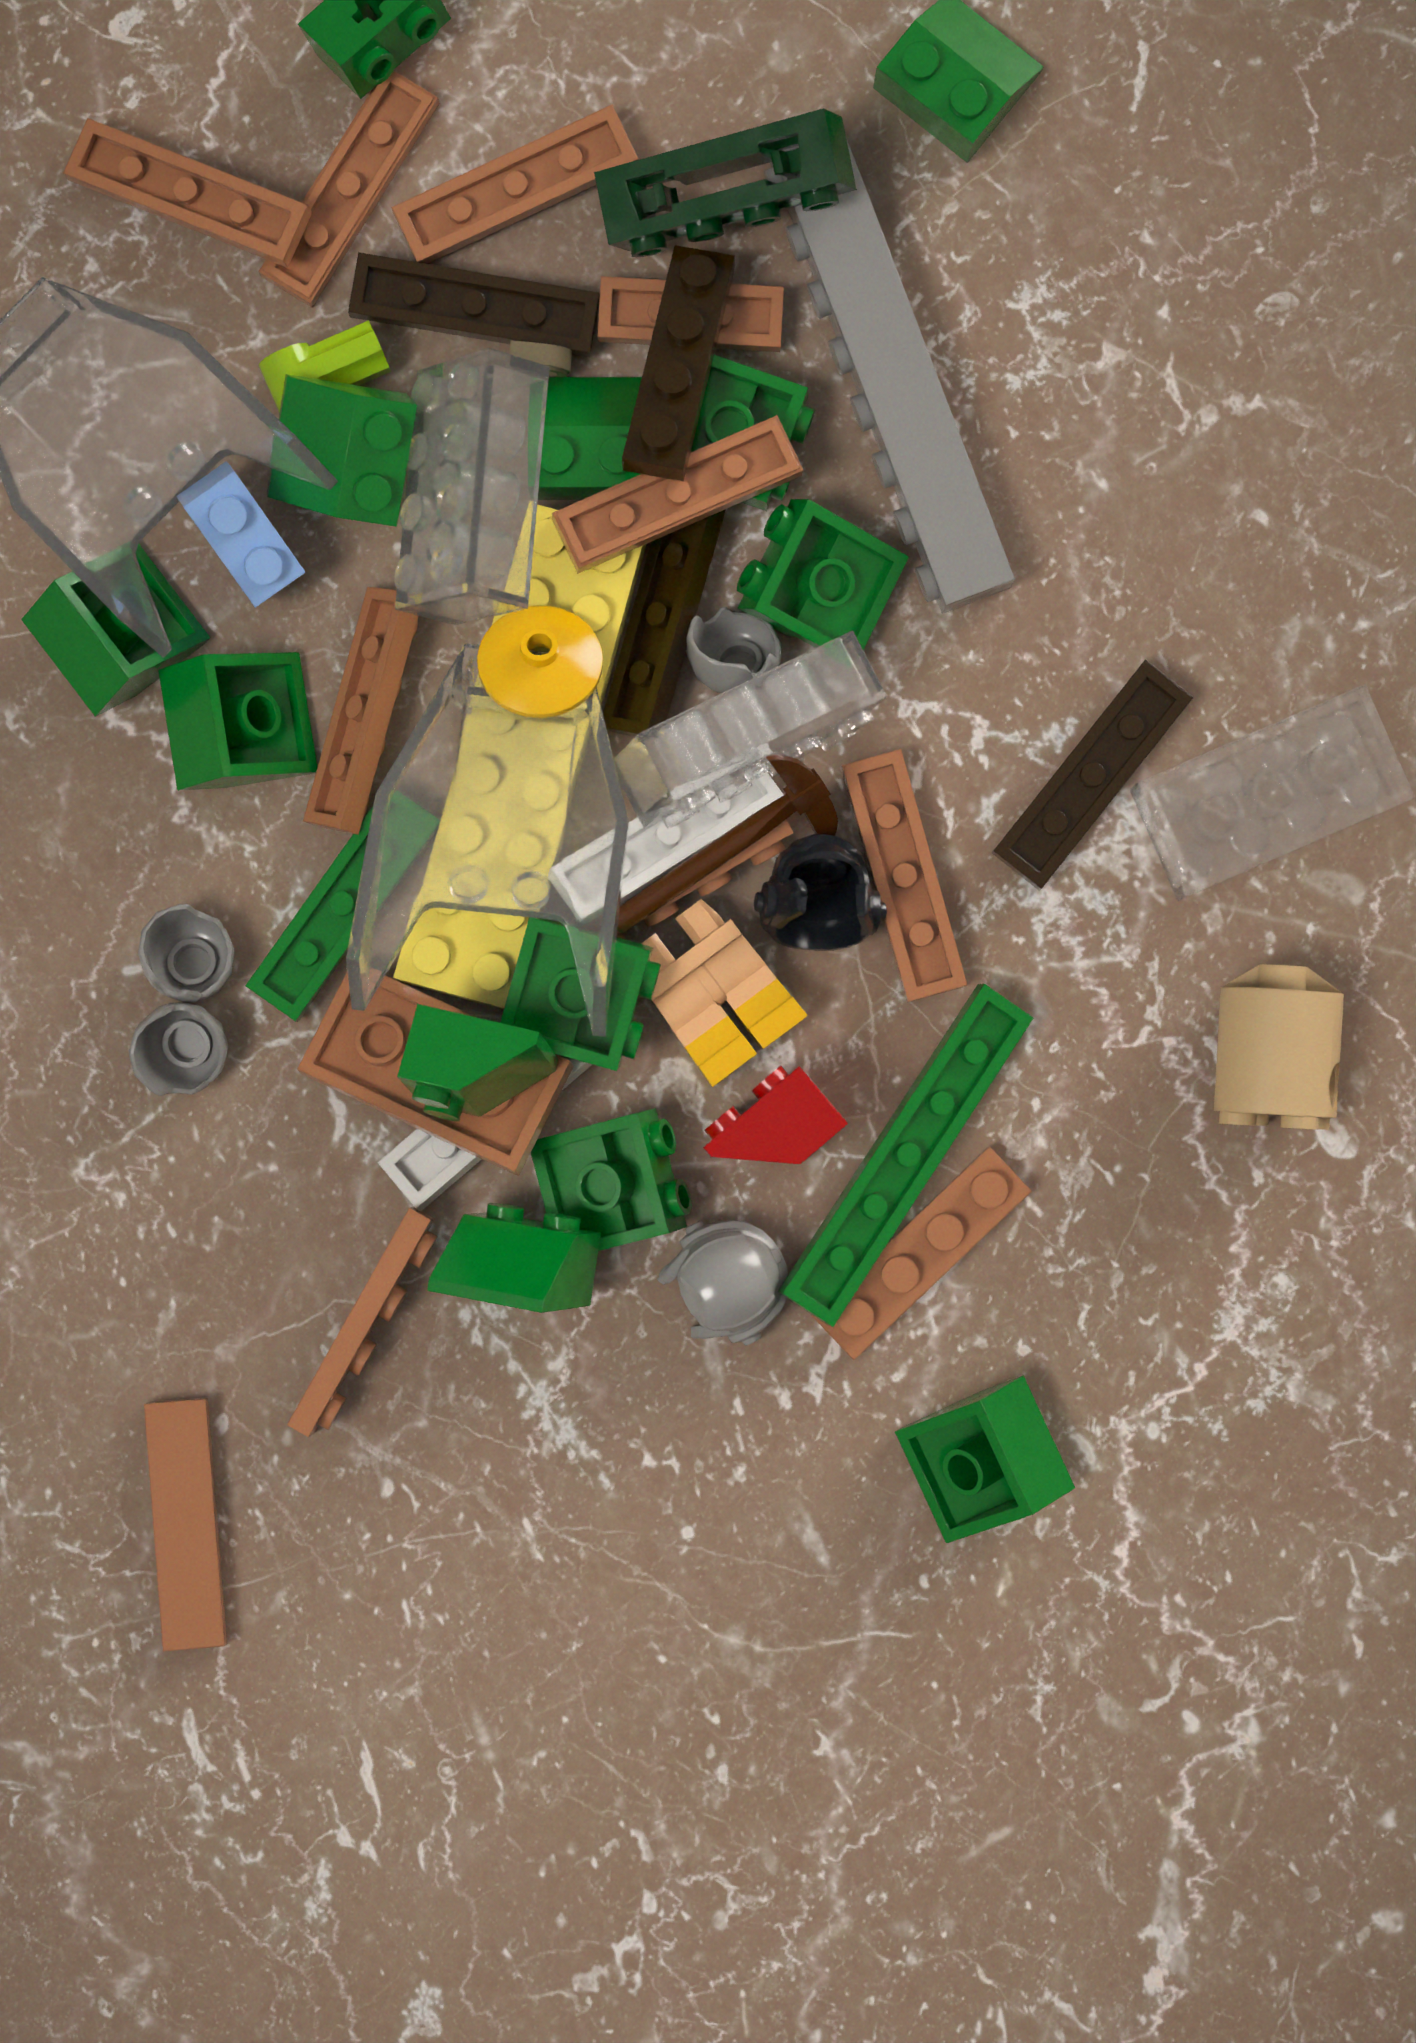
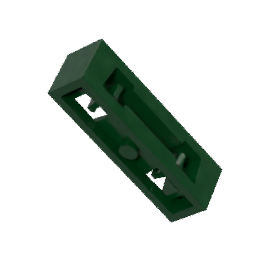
(820, 160)

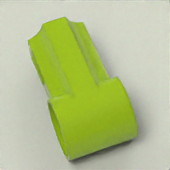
(344, 358)

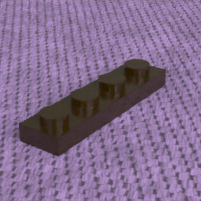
(472, 304)
(678, 363)
(659, 627)
(1092, 775)

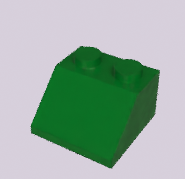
(955, 75)
(585, 435)
(358, 438)
(99, 651)
(237, 719)
(470, 1062)
(519, 1260)
(985, 1460)

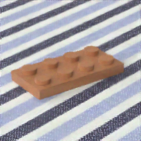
(362, 1058)

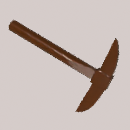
(803, 793)

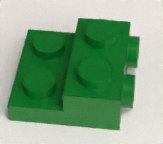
(744, 397)
(819, 575)
(550, 1000)
(614, 1178)

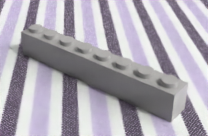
(899, 398)

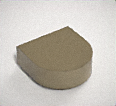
(554, 356)

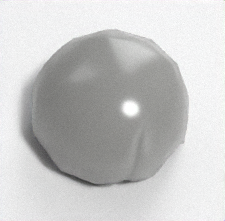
(731, 649)
(186, 953)
(178, 1049)

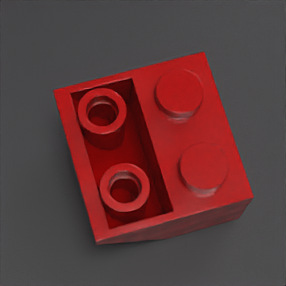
(781, 1127)

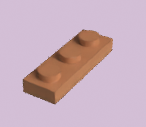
(749, 322)

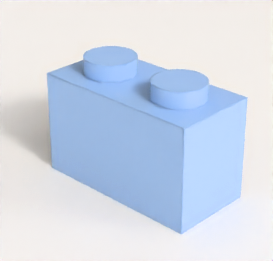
(240, 534)

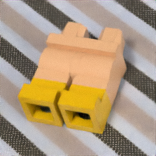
(713, 973)

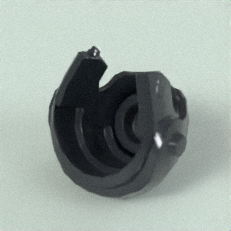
(819, 896)

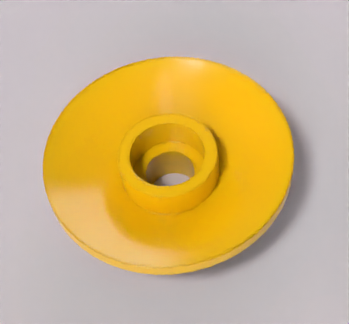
(540, 683)

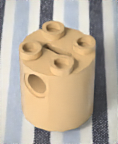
(1278, 1048)

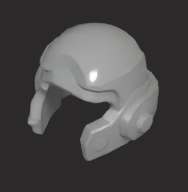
(729, 1279)

